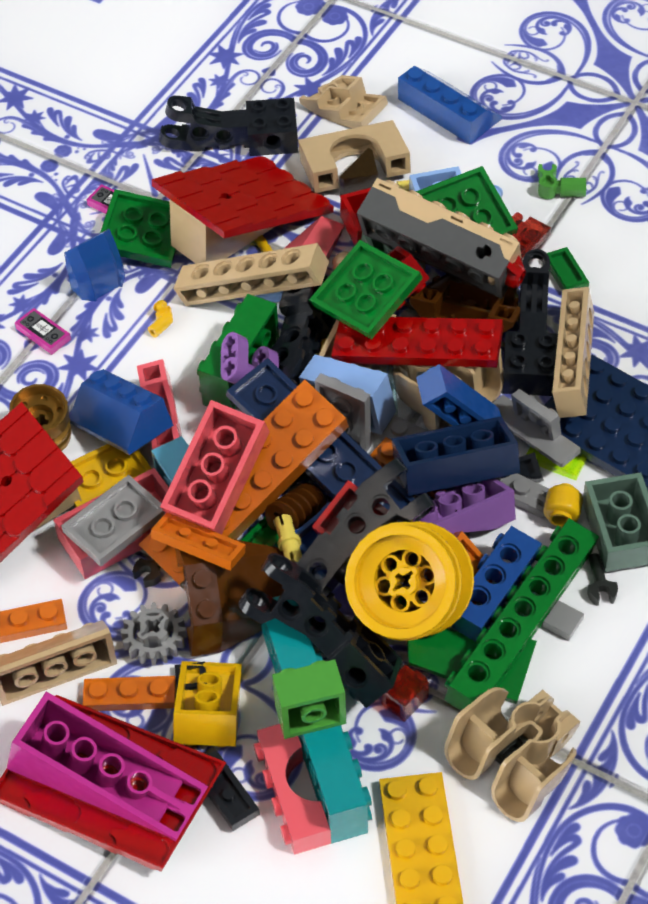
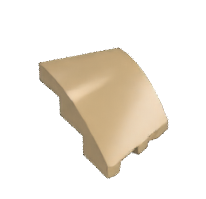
(345, 102)

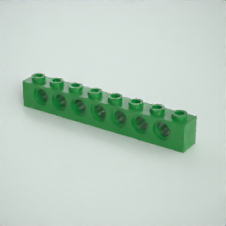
(578, 545)

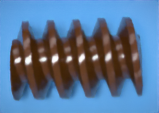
(300, 503)

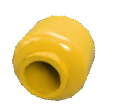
(563, 503)

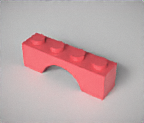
(155, 378)
(303, 819)

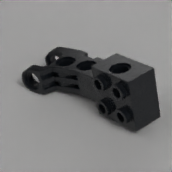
(263, 127)
(300, 331)
(531, 350)
(334, 550)
(362, 657)

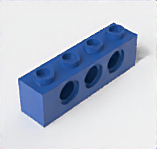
(512, 546)

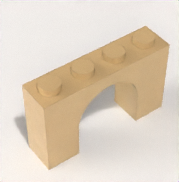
(322, 151)

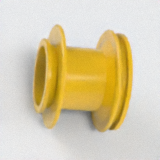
(377, 601)

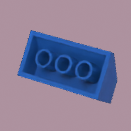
(445, 104)
(119, 412)

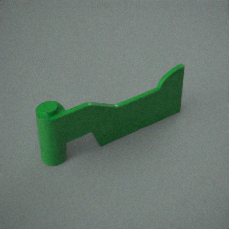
(443, 652)

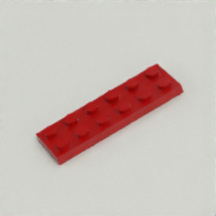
(423, 343)

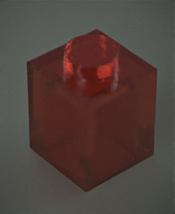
(407, 694)

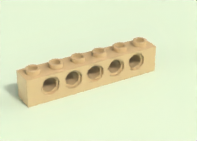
(252, 274)
(573, 353)

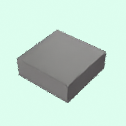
(563, 620)

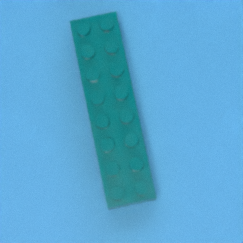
(326, 751)

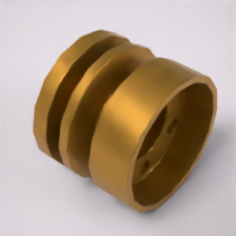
(48, 408)

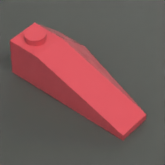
(322, 231)

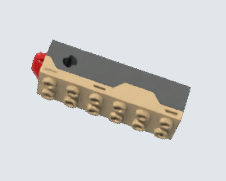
(442, 238)

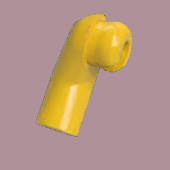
(163, 318)

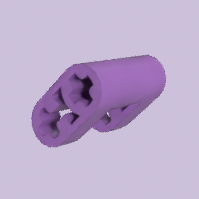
(235, 357)

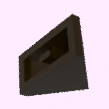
(360, 174)

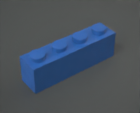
(453, 398)

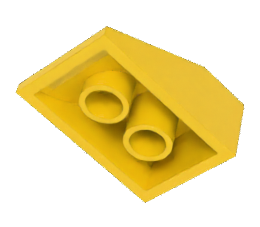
(211, 710)

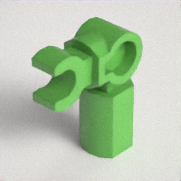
(566, 187)

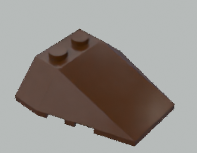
(457, 299)
(215, 595)

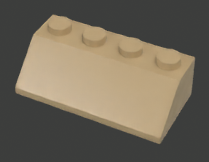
(55, 661)

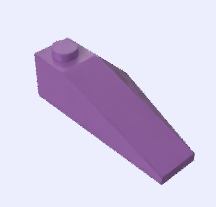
(473, 507)

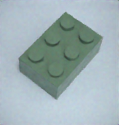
(619, 517)

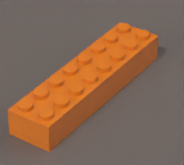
(297, 436)

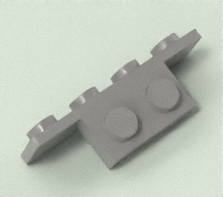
(537, 427)

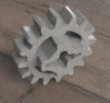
(153, 634)

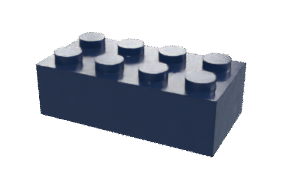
(457, 455)

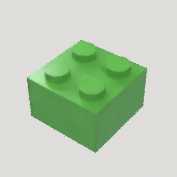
(309, 698)

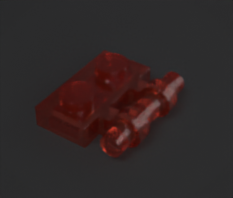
(530, 233)

